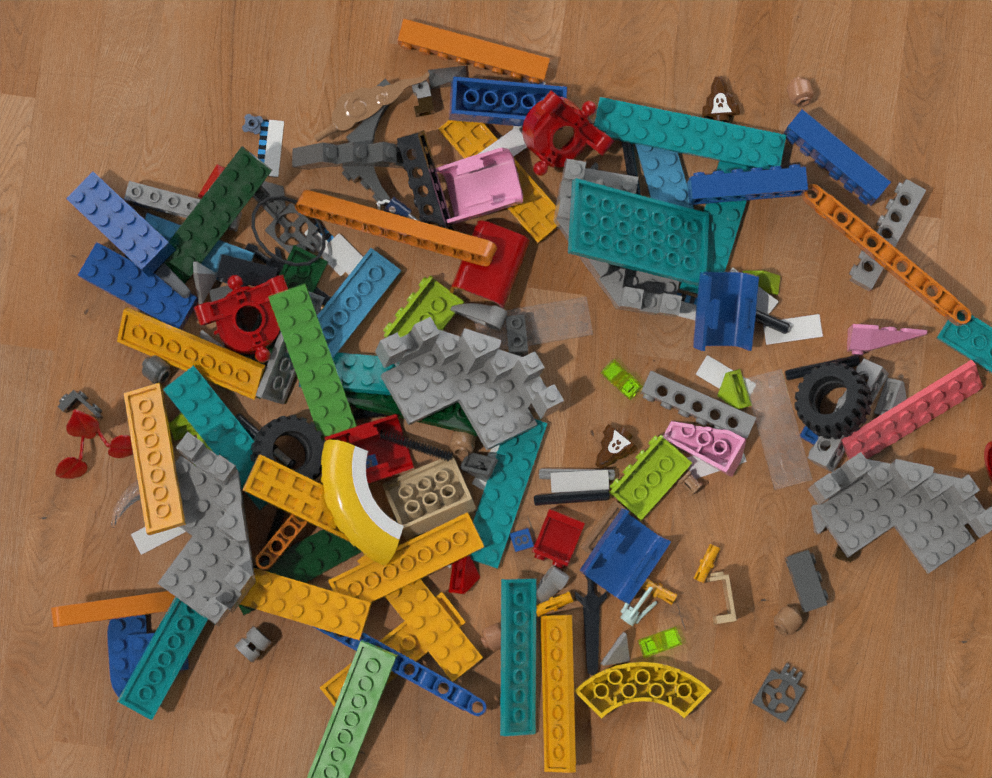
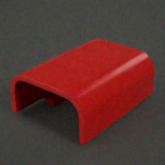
(498, 278)
(391, 458)

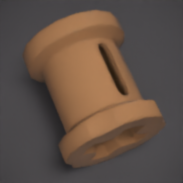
(690, 483)

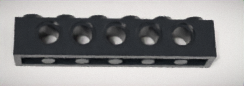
(429, 179)

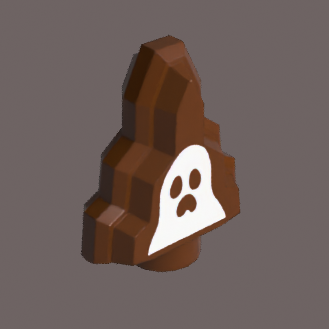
(720, 103)
(614, 445)

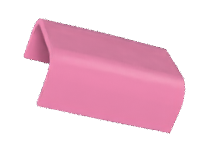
(482, 184)

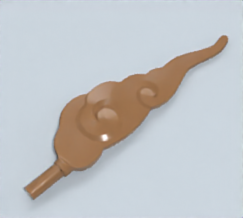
(363, 104)

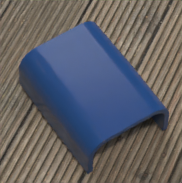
(725, 310)
(624, 556)

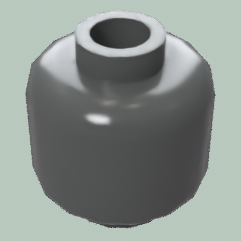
(156, 369)

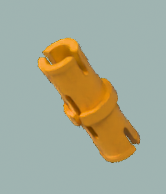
(706, 563)
(659, 591)
(553, 604)

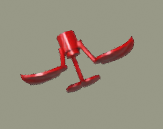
(87, 427)

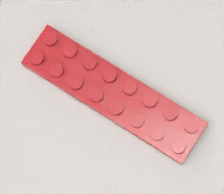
(914, 412)

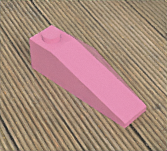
(869, 338)
(713, 446)

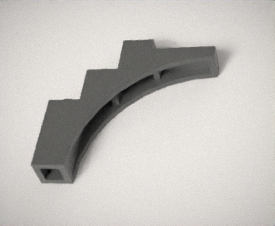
(365, 135)
(347, 154)

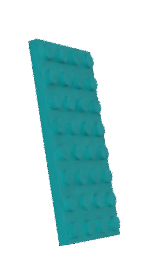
(637, 232)

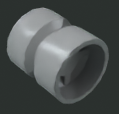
(258, 639)

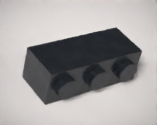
(250, 272)

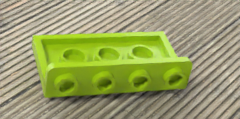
(430, 301)
(649, 476)

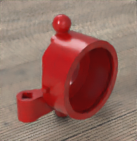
(553, 114)
(225, 310)

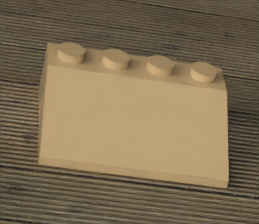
(428, 497)

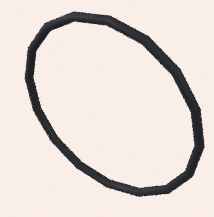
(273, 255)

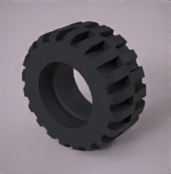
(814, 389)
(299, 429)

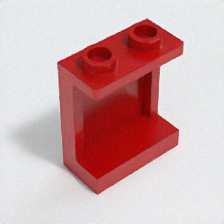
(557, 538)

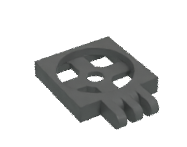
(305, 242)
(787, 679)

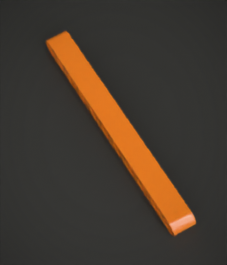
(396, 228)

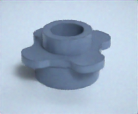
(257, 124)

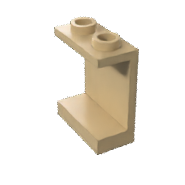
(730, 617)

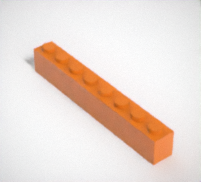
(473, 51)

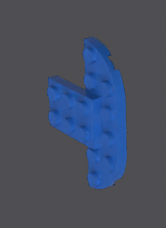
(126, 645)

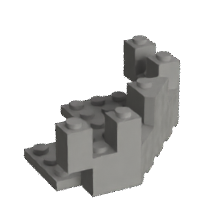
(624, 287)
(468, 369)
(920, 504)
(217, 561)

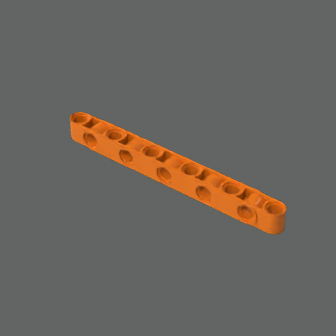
(886, 255)

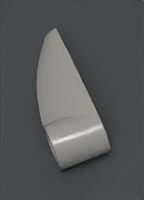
(483, 314)
(550, 584)

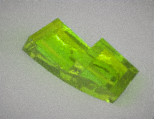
(621, 379)
(660, 642)

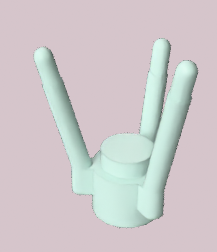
(632, 615)

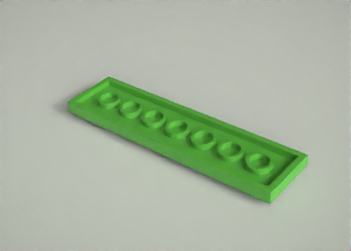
(312, 360)
(353, 712)

